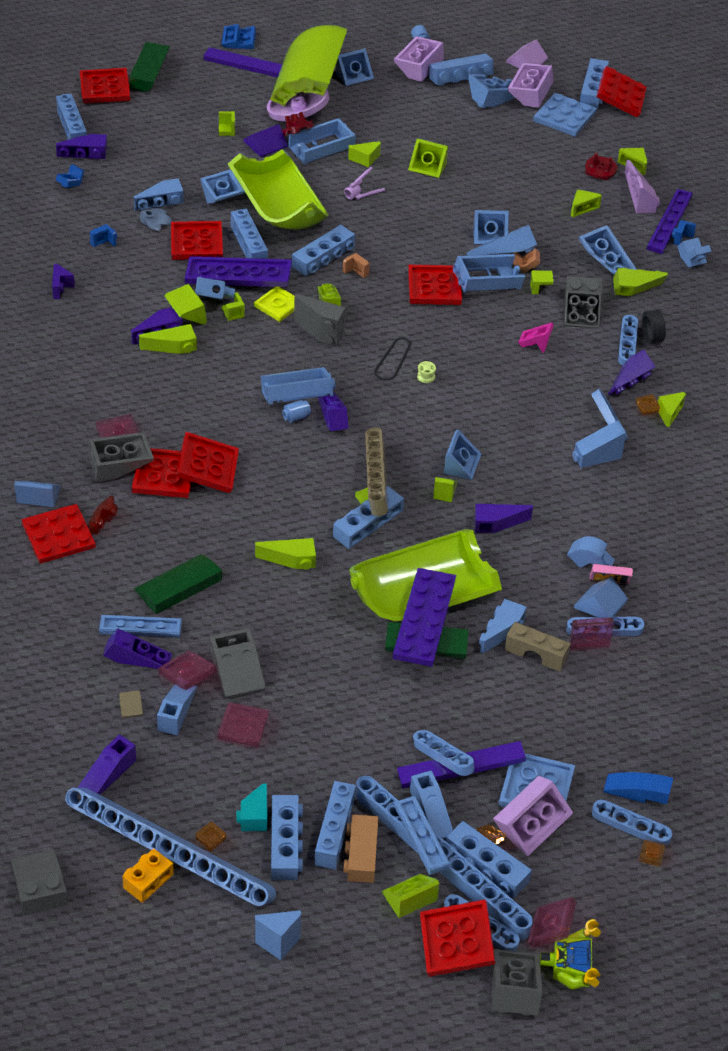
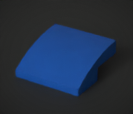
(239, 38)

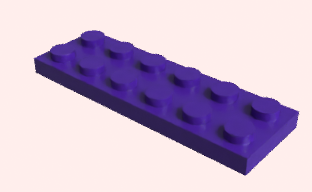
(240, 271)
(424, 617)

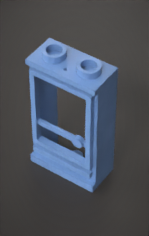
(298, 140)
(501, 263)
(297, 385)

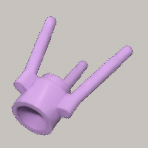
(353, 191)

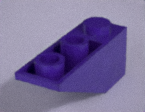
(86, 146)
(160, 320)
(635, 368)
(334, 412)
(498, 517)
(131, 650)
(110, 765)

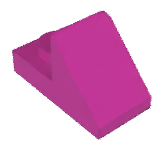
(537, 335)

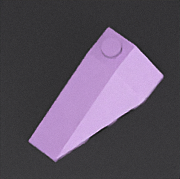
(641, 191)

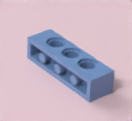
(592, 82)
(70, 116)
(248, 235)
(323, 250)
(361, 522)
(334, 825)
(500, 861)
(282, 866)

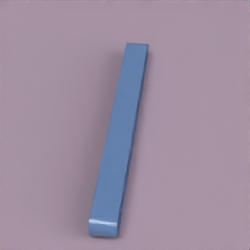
(382, 804)
(179, 846)

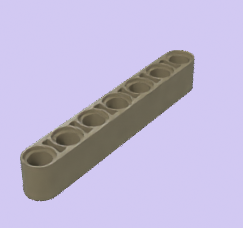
(376, 472)

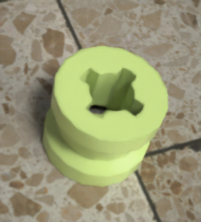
(426, 372)

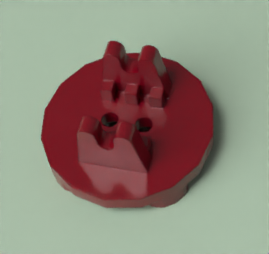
(296, 124)
(600, 167)

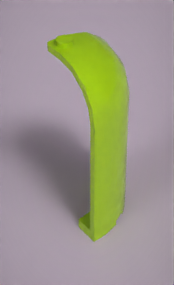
(309, 63)
(279, 191)
(387, 579)

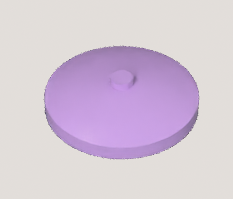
(303, 102)

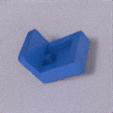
(72, 178)
(684, 229)
(103, 234)

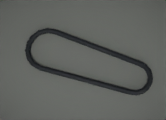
(375, 371)

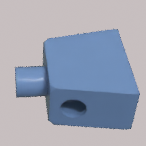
(204, 289)

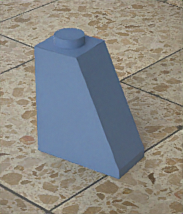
(600, 446)

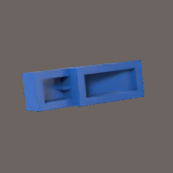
(639, 786)

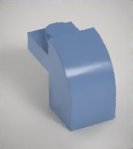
(693, 253)
(590, 550)

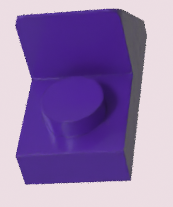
(61, 279)

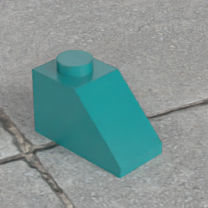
(254, 810)

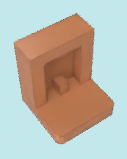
(528, 261)
(356, 263)

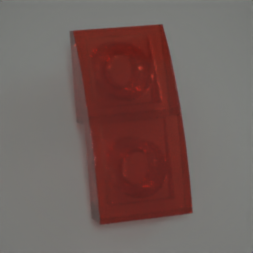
(103, 514)

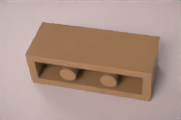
(361, 848)

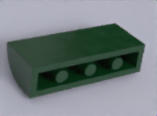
(147, 66)
(452, 641)

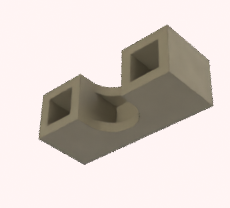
(551, 649)

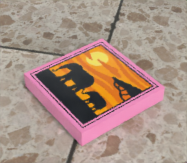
(602, 572)

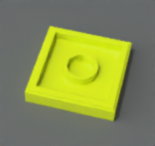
(276, 303)

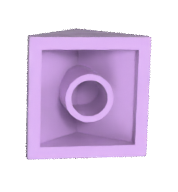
(529, 53)

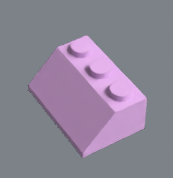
(417, 56)
(531, 84)
(533, 815)

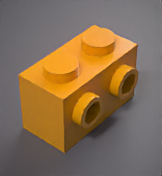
(147, 875)

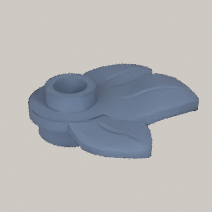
(155, 218)

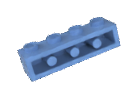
(460, 69)

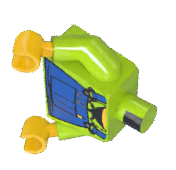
(573, 958)

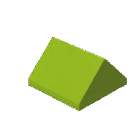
(428, 158)
(187, 304)
(412, 894)

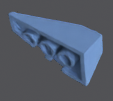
(489, 91)

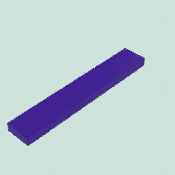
(242, 62)
(669, 221)
(483, 760)

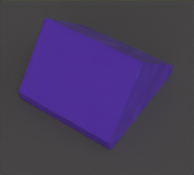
(267, 141)

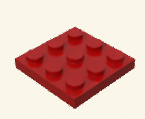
(104, 85)
(621, 91)
(196, 239)
(433, 285)
(207, 462)
(160, 476)
(58, 533)
(457, 938)

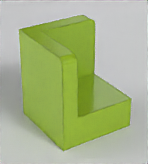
(227, 123)
(540, 278)
(234, 310)

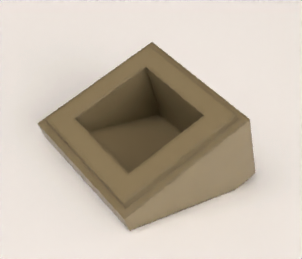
(130, 704)

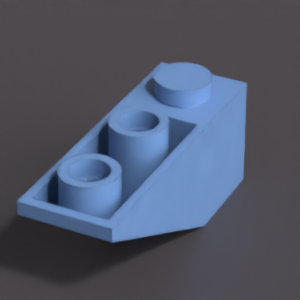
(162, 194)
(501, 624)
(174, 709)
(430, 799)

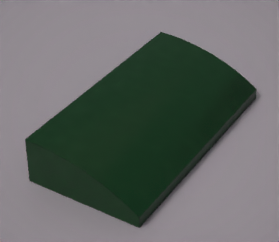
(179, 583)

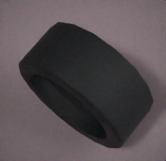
(653, 326)

